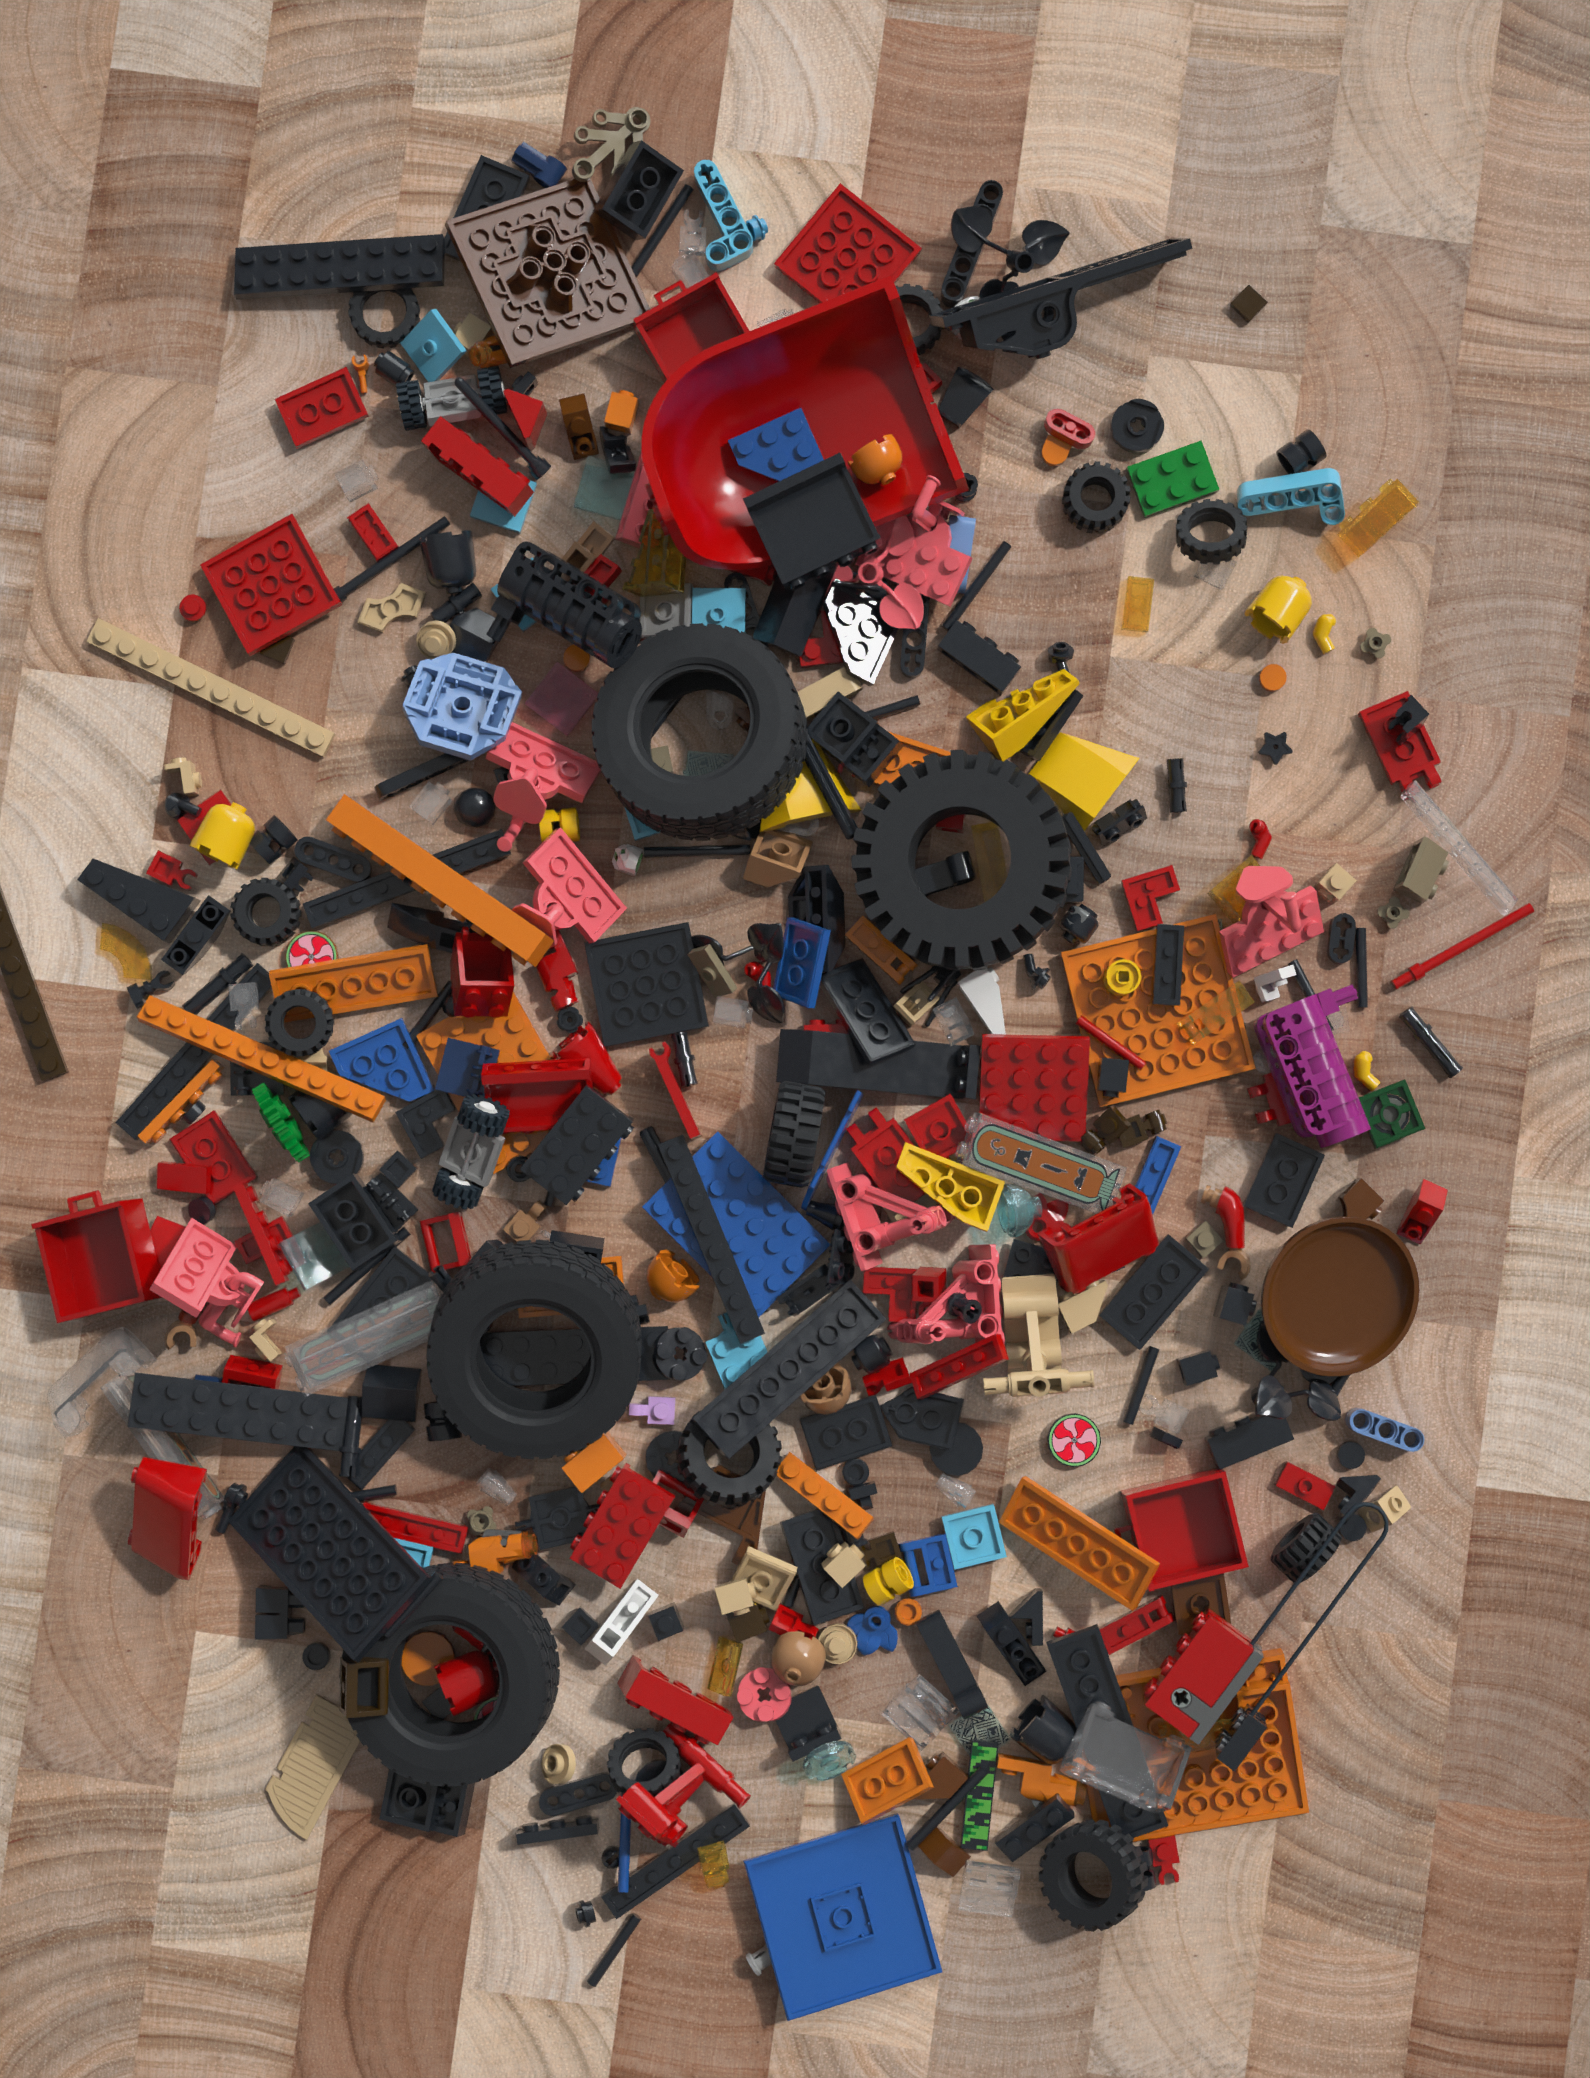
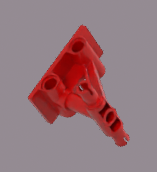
(658, 1814)

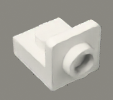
(1267, 983)

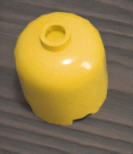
(1280, 607)
(224, 834)

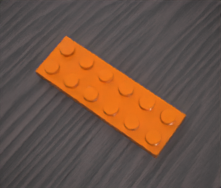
(360, 980)
(1079, 1543)

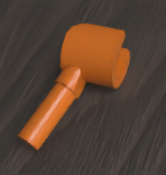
(361, 369)

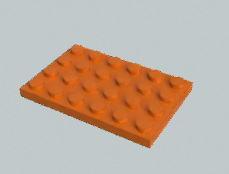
(517, 1043)

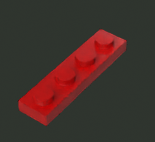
(267, 1244)
(959, 1366)
(420, 1528)

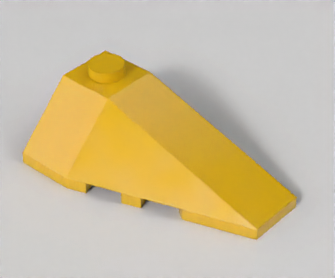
(1013, 721)
(957, 1188)

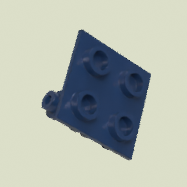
(462, 1067)

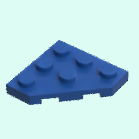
(778, 447)
(384, 1063)

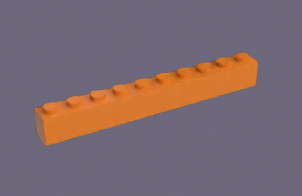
(440, 880)

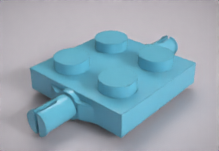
(731, 1357)

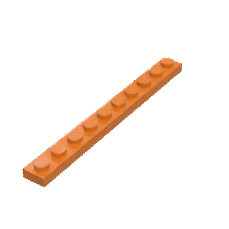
(261, 1058)

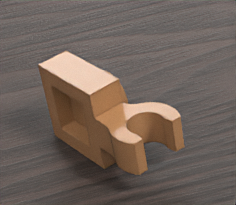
(524, 1225)

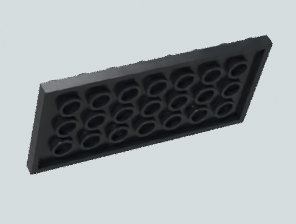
(329, 1551)

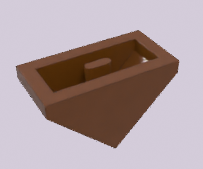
(944, 1852)

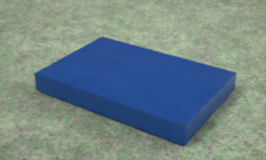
(802, 962)

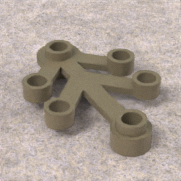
(613, 139)

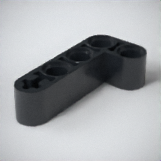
(946, 874)
(952, 1664)

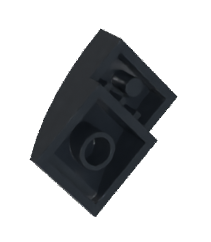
(854, 739)
(426, 1805)

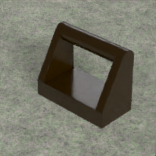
(349, 1685)

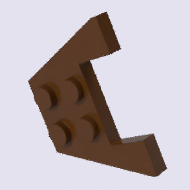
(742, 1520)

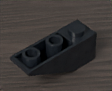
(1011, 1643)

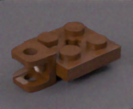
(1184, 1594)

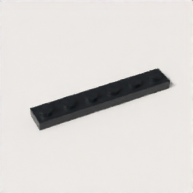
(675, 1860)

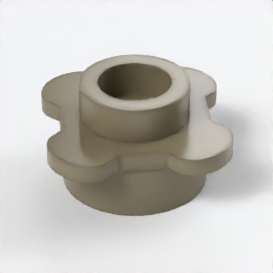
(1370, 648)
(1393, 920)
(474, 1517)

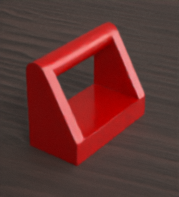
(459, 1236)
(252, 1372)
(672, 1519)

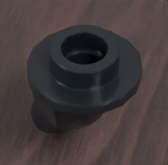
(1059, 654)
(178, 805)
(1038, 976)

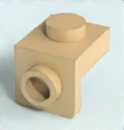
(190, 778)
(265, 1346)

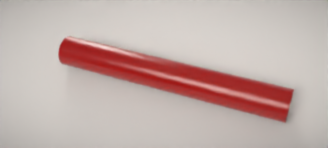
(1110, 1042)

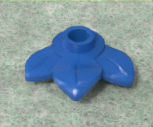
(872, 1634)

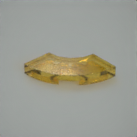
(127, 950)

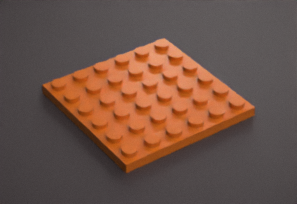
(1153, 1029)

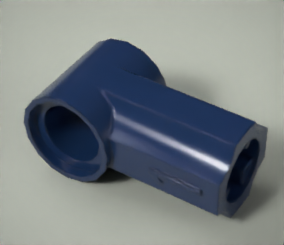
(544, 169)

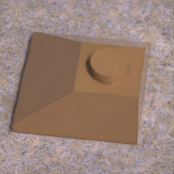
(776, 858)

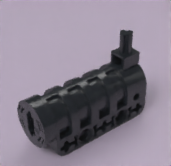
(565, 606)

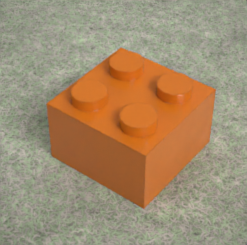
(593, 1462)

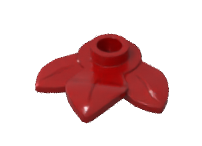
(1052, 1216)

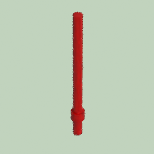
(1418, 970)

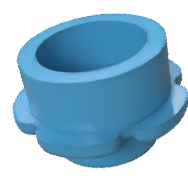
(757, 228)

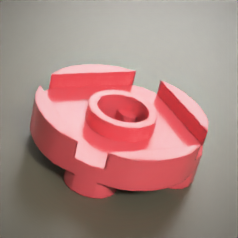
(766, 1710)

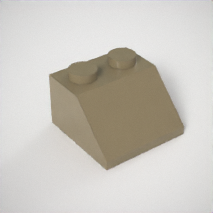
(1421, 870)

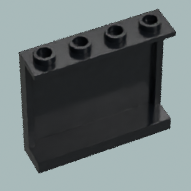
(813, 522)

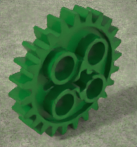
(284, 1128)

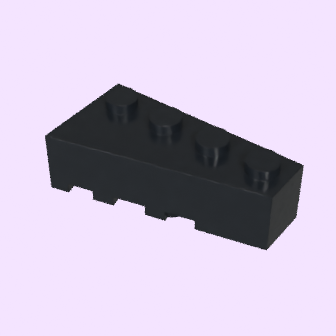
(145, 901)

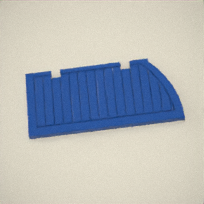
(832, 1149)

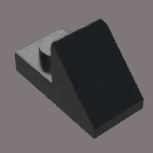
(1358, 1489)
(1031, 1609)

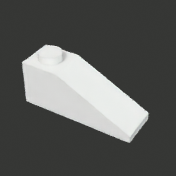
(985, 998)
(621, 1622)

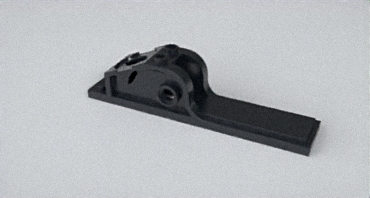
(1017, 311)

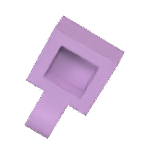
(659, 1410)

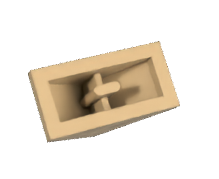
(914, 1004)

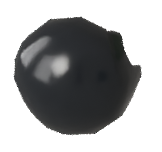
(474, 807)

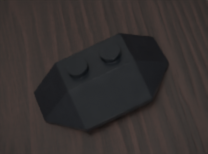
(820, 901)

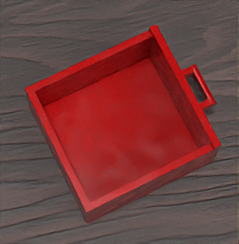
(687, 323)
(98, 1257)
(1185, 1527)

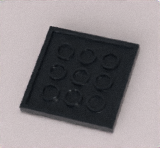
(646, 984)

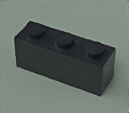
(979, 657)
(1246, 1439)

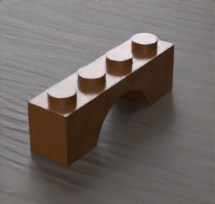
(1360, 1200)

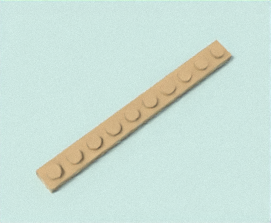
(211, 687)

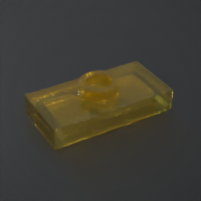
(1137, 604)
(725, 1666)

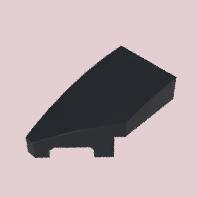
(616, 452)

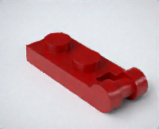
(1135, 1625)

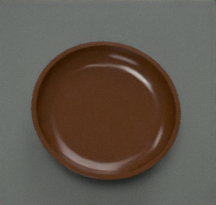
(1340, 1296)

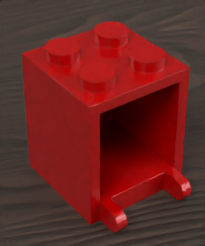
(480, 976)

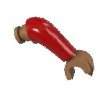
(1231, 1211)

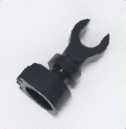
(137, 993)

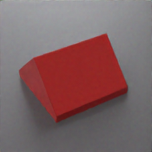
(528, 414)

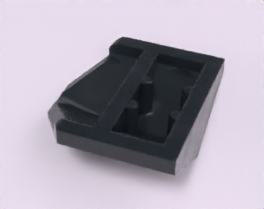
(471, 636)

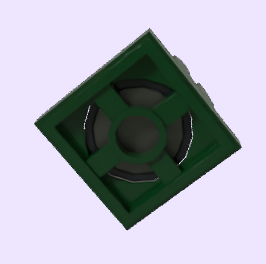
(1390, 1114)

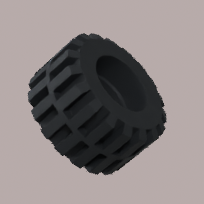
(1102, 476)
(250, 896)
(275, 1022)
(1301, 1545)

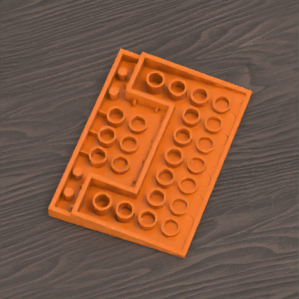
(1210, 1793)

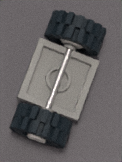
(447, 401)
(471, 1151)

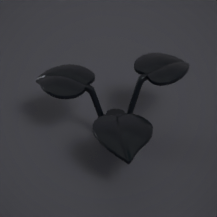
(1041, 238)
(767, 946)
(1274, 1402)

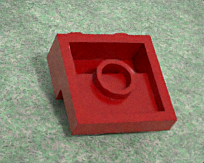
(938, 1127)

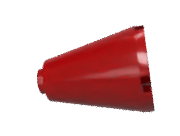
(587, 1044)

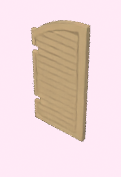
(312, 1766)

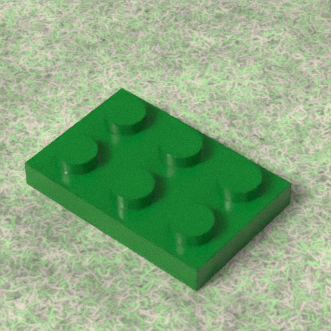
(1172, 479)

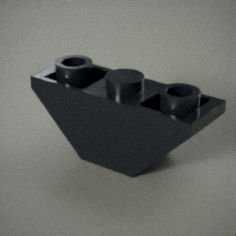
(197, 936)

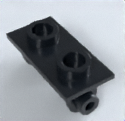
(1130, 815)

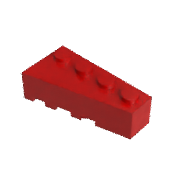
(477, 467)
(674, 1702)

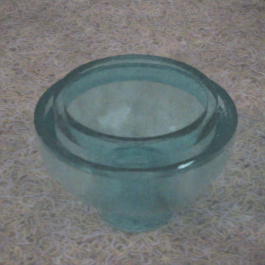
(1017, 1209)

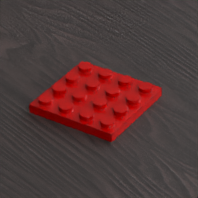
(845, 248)
(271, 584)
(1036, 1083)

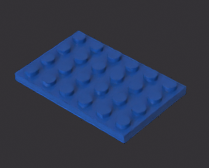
(761, 1227)

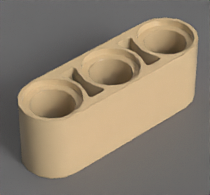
(818, 694)

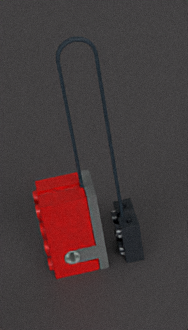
(1215, 1665)

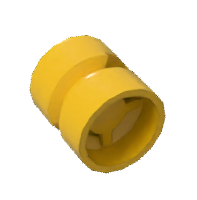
(568, 822)
(1122, 977)
(888, 1581)

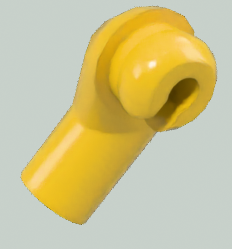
(1321, 632)
(1361, 1070)

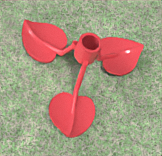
(904, 604)

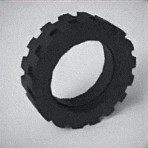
(925, 299)
(387, 338)
(1214, 551)
(639, 1740)

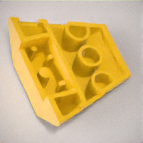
(1081, 775)
(807, 800)

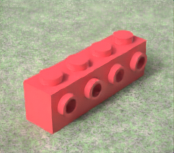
(635, 508)

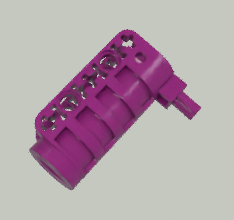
(1315, 1067)

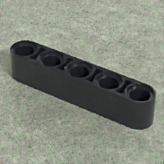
(962, 280)

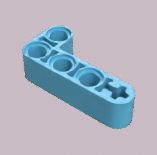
(719, 212)
(1256, 496)

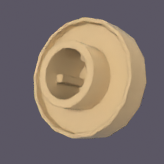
(435, 639)
(839, 1643)
(558, 1764)

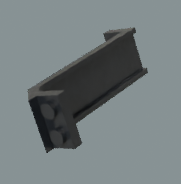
(835, 1061)

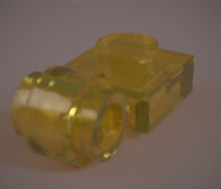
(713, 1864)

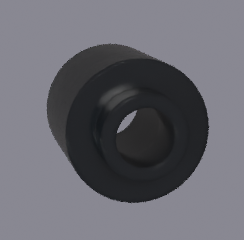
(393, 368)

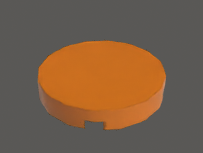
(423, 1653)

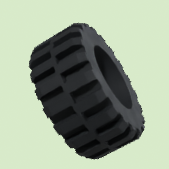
(794, 1134)
(722, 1489)
(1070, 1897)

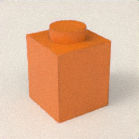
(621, 411)

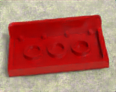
(621, 1525)

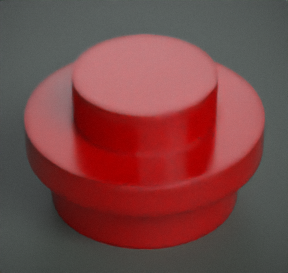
(192, 607)

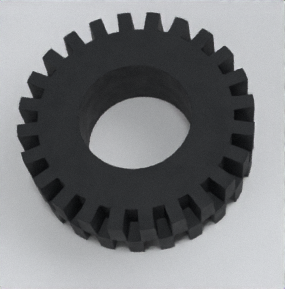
(916, 804)

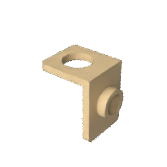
(1392, 1503)

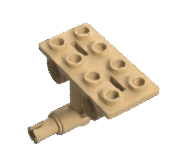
(1033, 1341)

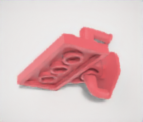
(930, 562)
(537, 773)
(571, 888)
(1270, 918)
(201, 1273)

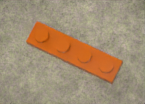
(174, 1110)
(824, 1496)

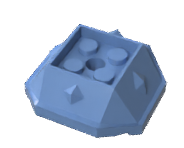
(455, 683)

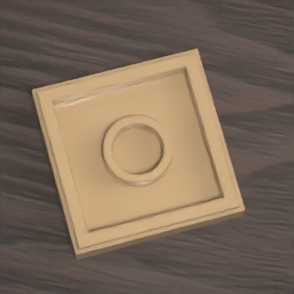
(768, 1574)

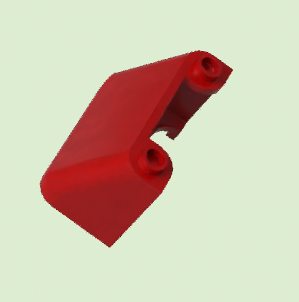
(1102, 1241)
(167, 1515)

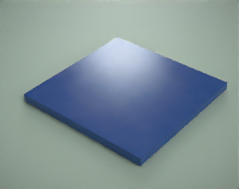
(842, 1916)

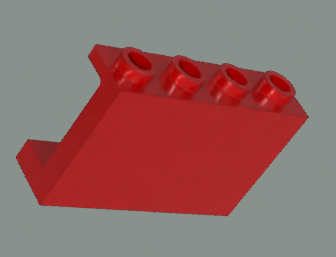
(535, 1090)

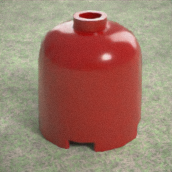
(468, 1680)

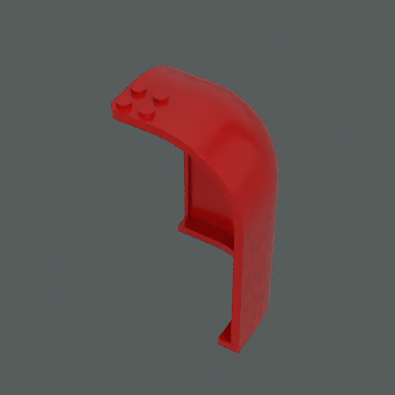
(851, 375)

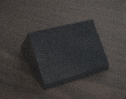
(391, 1393)

